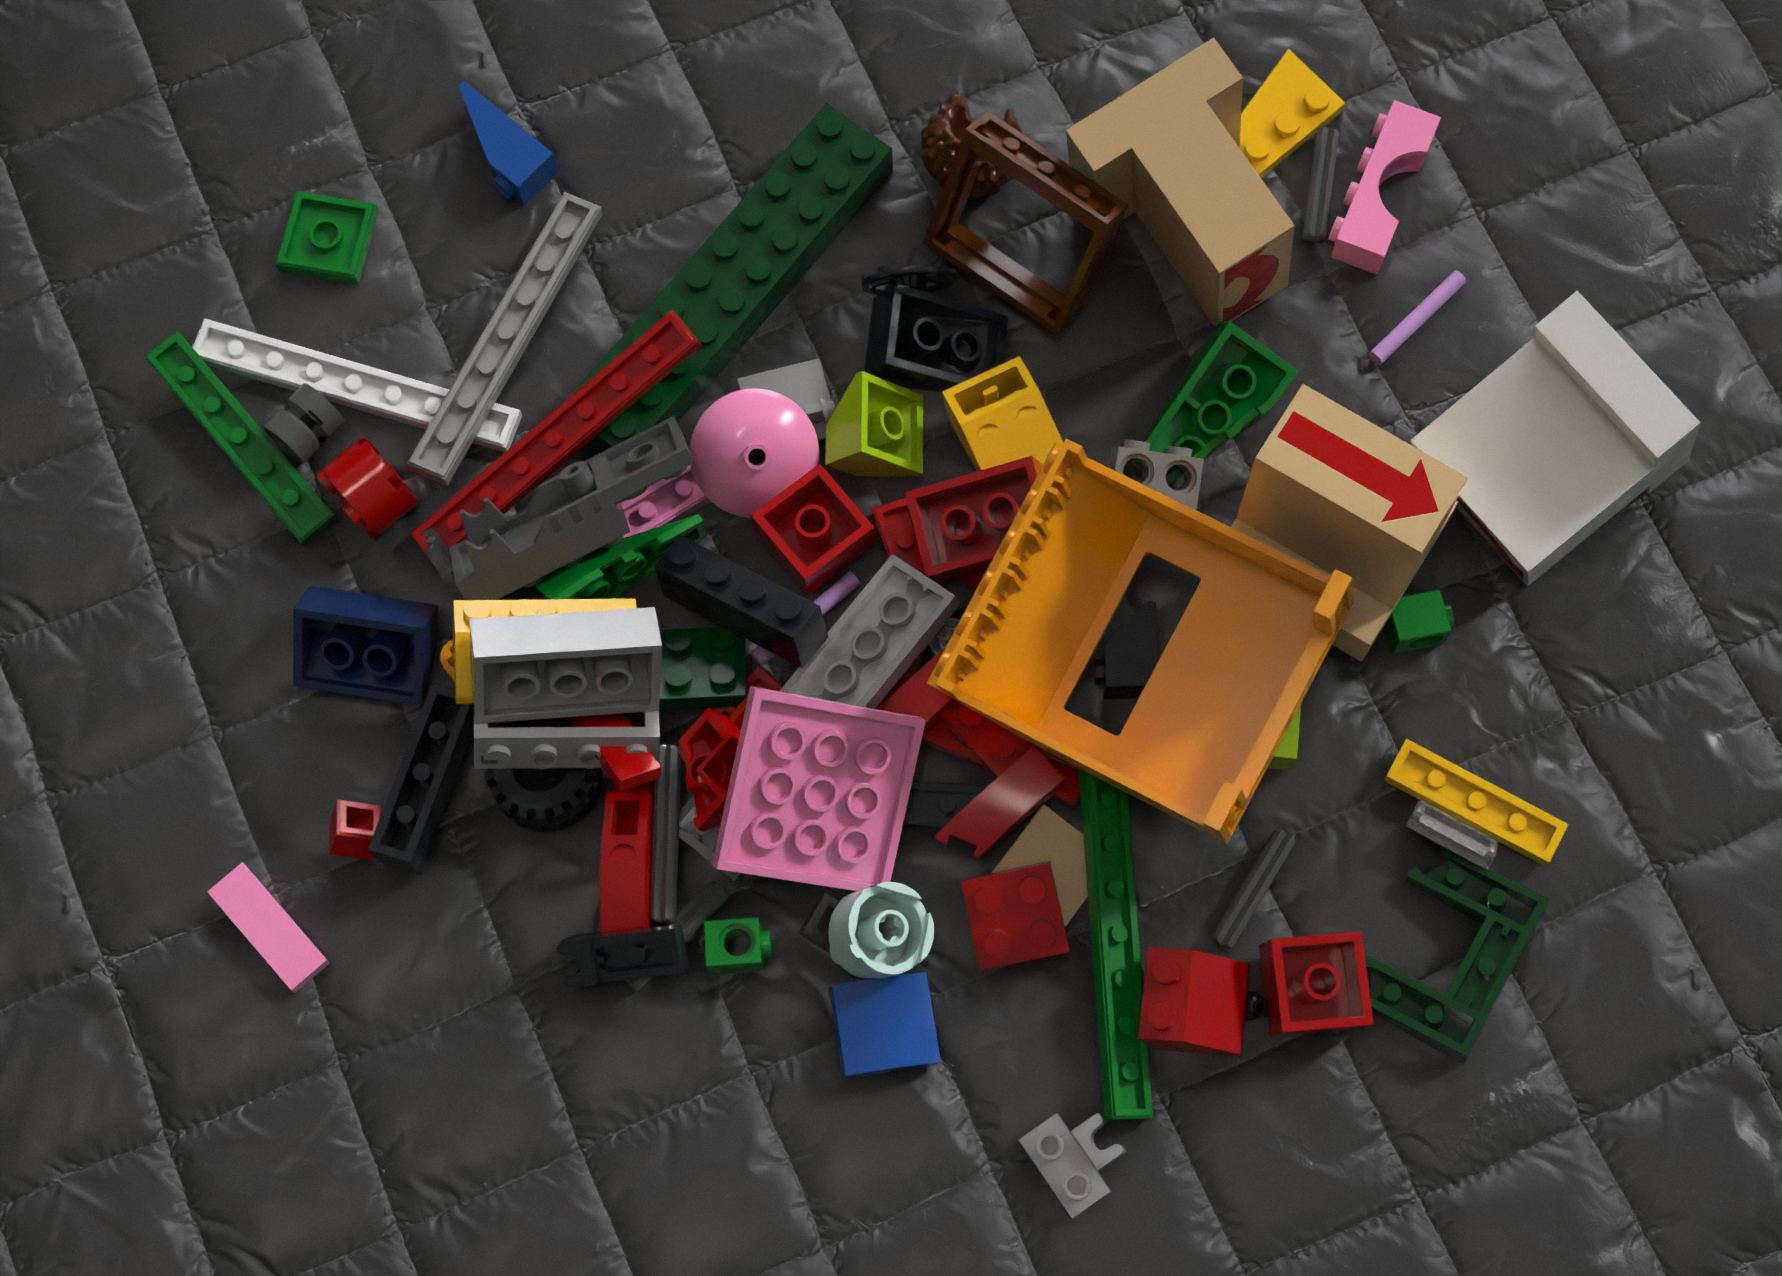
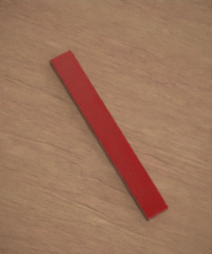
(567, 428)

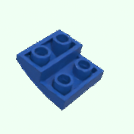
(884, 1024)

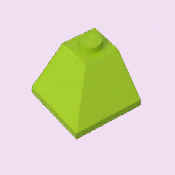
(876, 429)

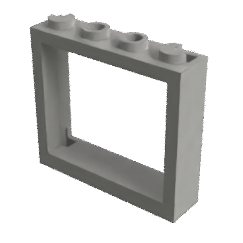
(559, 745)

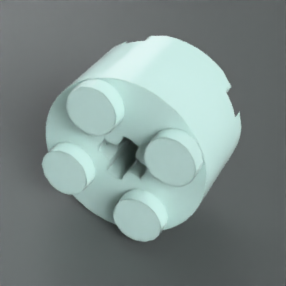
(862, 918)

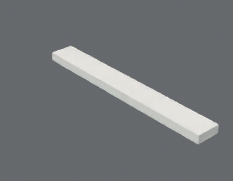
(340, 380)

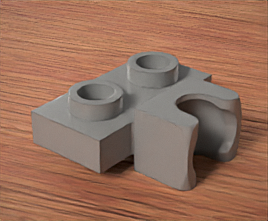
(1072, 1161)

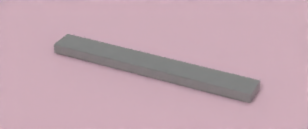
(504, 339)

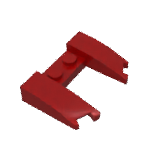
(1021, 773)

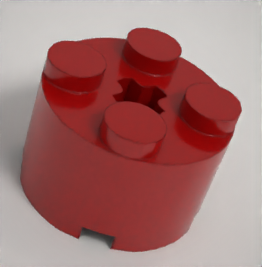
(368, 487)

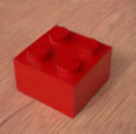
(813, 529)
(1315, 984)

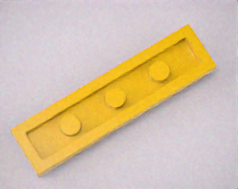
(1476, 802)

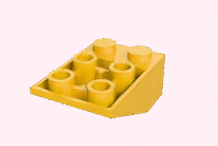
(1001, 416)

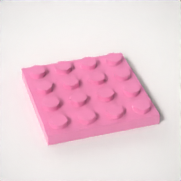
(817, 791)

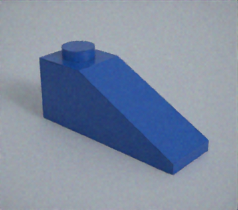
(514, 157)

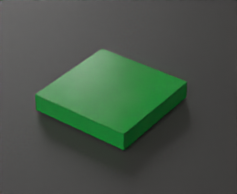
(327, 237)

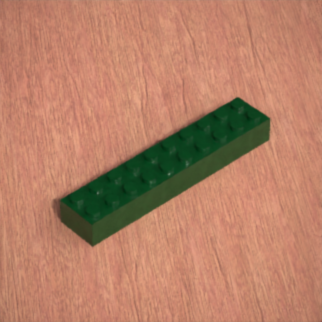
(755, 261)

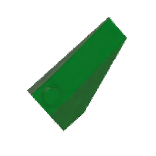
(1219, 394)
(619, 568)

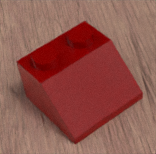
(1193, 1002)

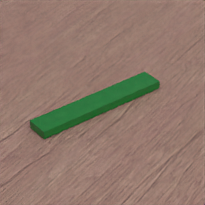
(241, 438)

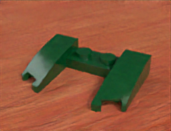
(1508, 921)

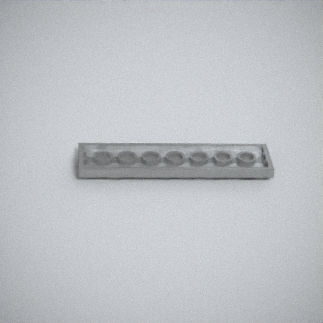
(860, 657)

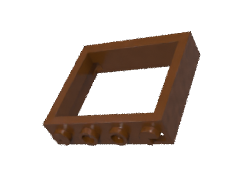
(1049, 178)

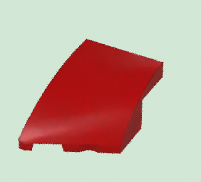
(709, 759)

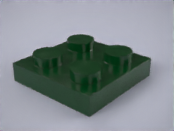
(702, 668)

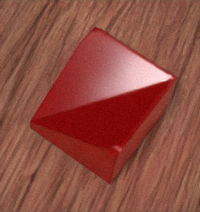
(352, 829)

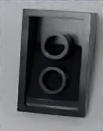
(931, 339)

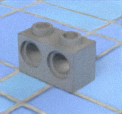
(1157, 464)

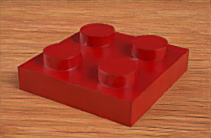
(1015, 915)

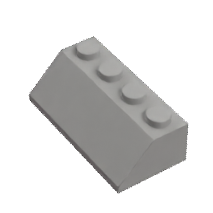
(565, 664)

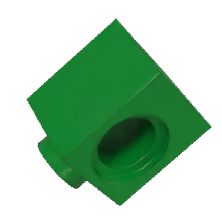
(1419, 622)
(718, 935)

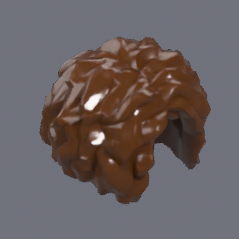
(943, 137)

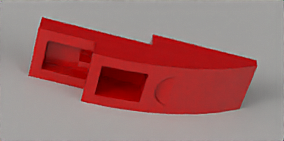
(626, 858)

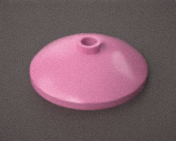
(735, 427)

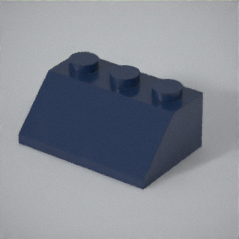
(364, 645)

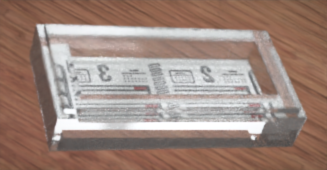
(1453, 834)

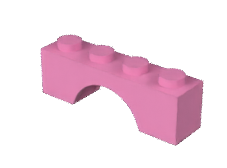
(1368, 226)

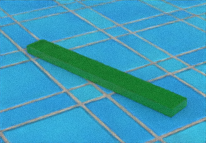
(1115, 950)

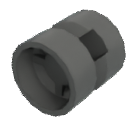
(292, 434)

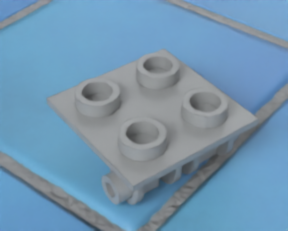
(802, 384)

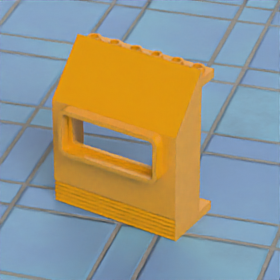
(1221, 682)

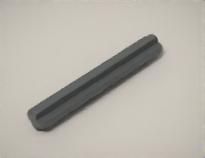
(665, 836)

